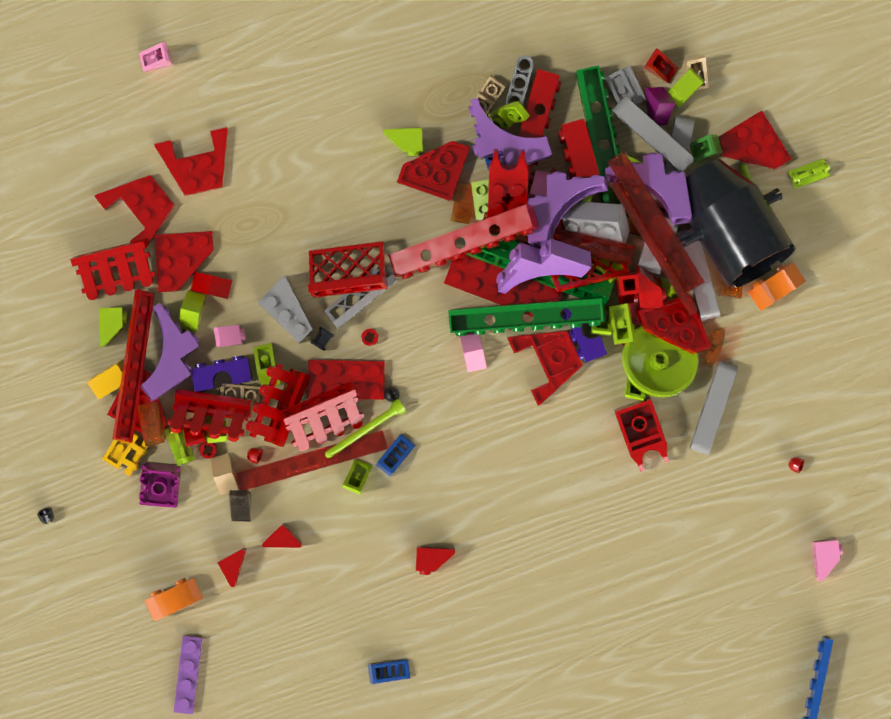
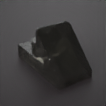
(240, 505)

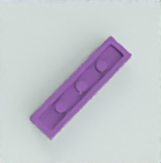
(188, 674)

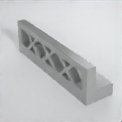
(361, 304)

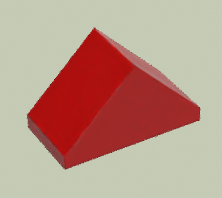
(661, 66)
(211, 285)
(282, 539)
(232, 565)

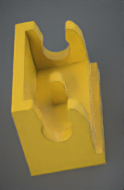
(107, 380)

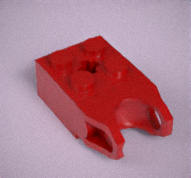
(505, 180)
(645, 437)

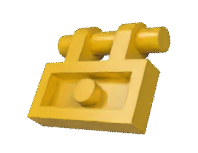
(118, 452)

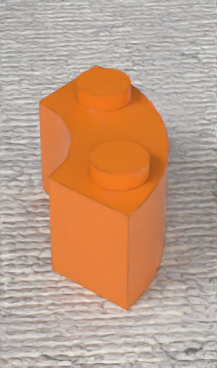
(776, 286)
(174, 599)

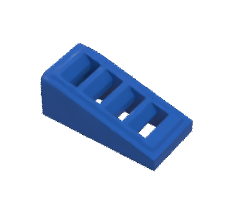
(383, 466)
(372, 672)

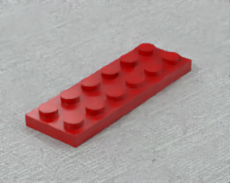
(480, 280)

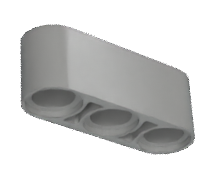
(524, 75)

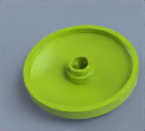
(657, 365)

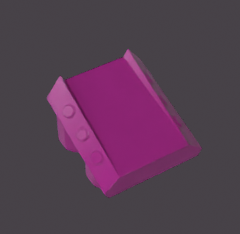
(159, 485)

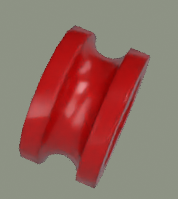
(364, 334)
(202, 448)

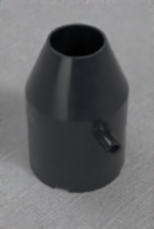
(735, 223)

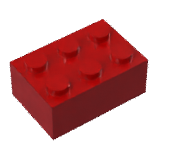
(578, 149)

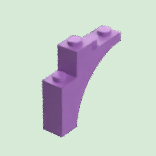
(495, 138)
(668, 189)
(561, 196)
(551, 259)
(176, 346)

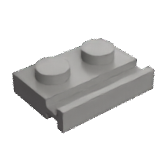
(624, 84)

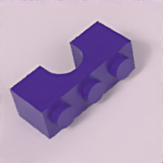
(588, 348)
(204, 375)

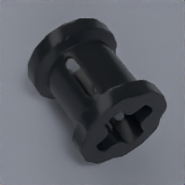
(322, 338)

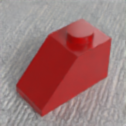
(651, 290)
(194, 440)
(432, 558)

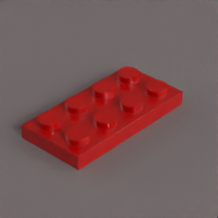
(365, 377)

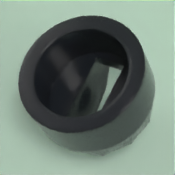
(395, 391)
(45, 515)

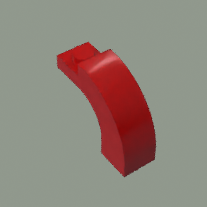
(627, 292)

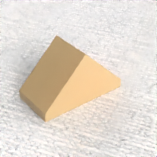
(698, 64)
(224, 474)

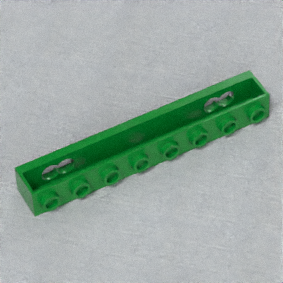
(598, 124)
(599, 289)
(510, 316)

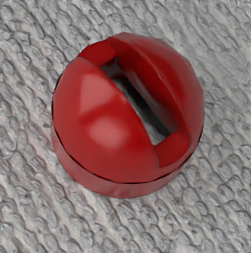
(254, 455)
(796, 464)

